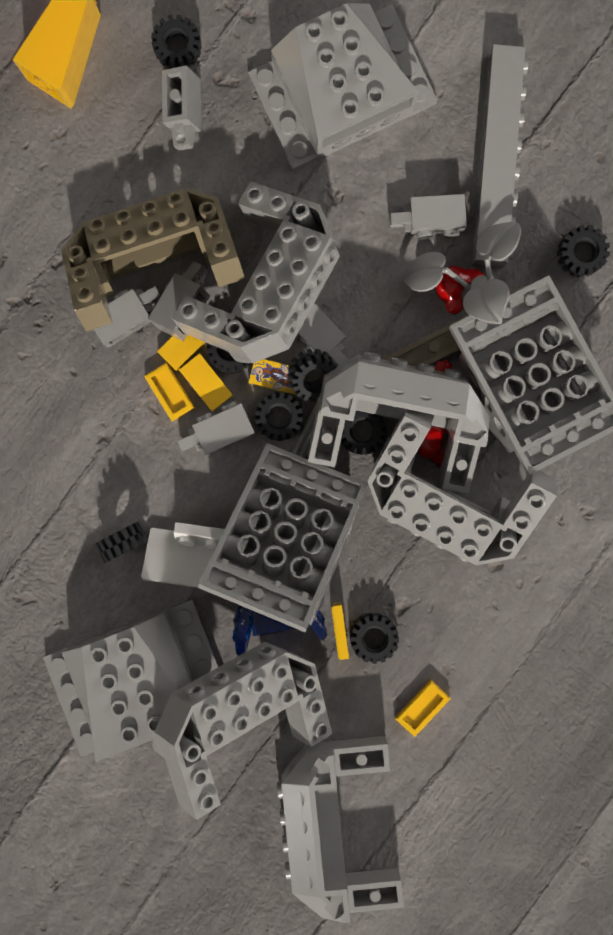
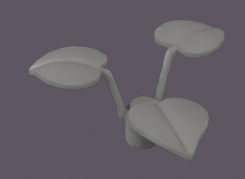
(485, 295)

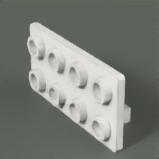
(180, 554)

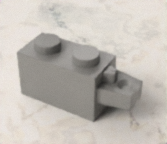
(181, 105)
(432, 216)
(187, 284)
(128, 314)
(322, 334)
(218, 431)

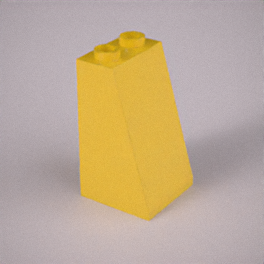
(59, 48)

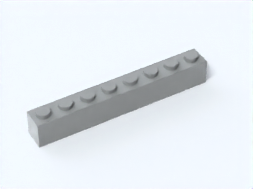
(500, 142)

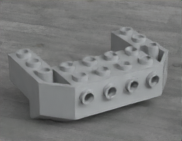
(281, 285)
(390, 389)
(444, 516)
(228, 705)
(315, 830)

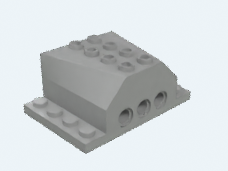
(340, 81)
(536, 377)
(284, 538)
(123, 678)

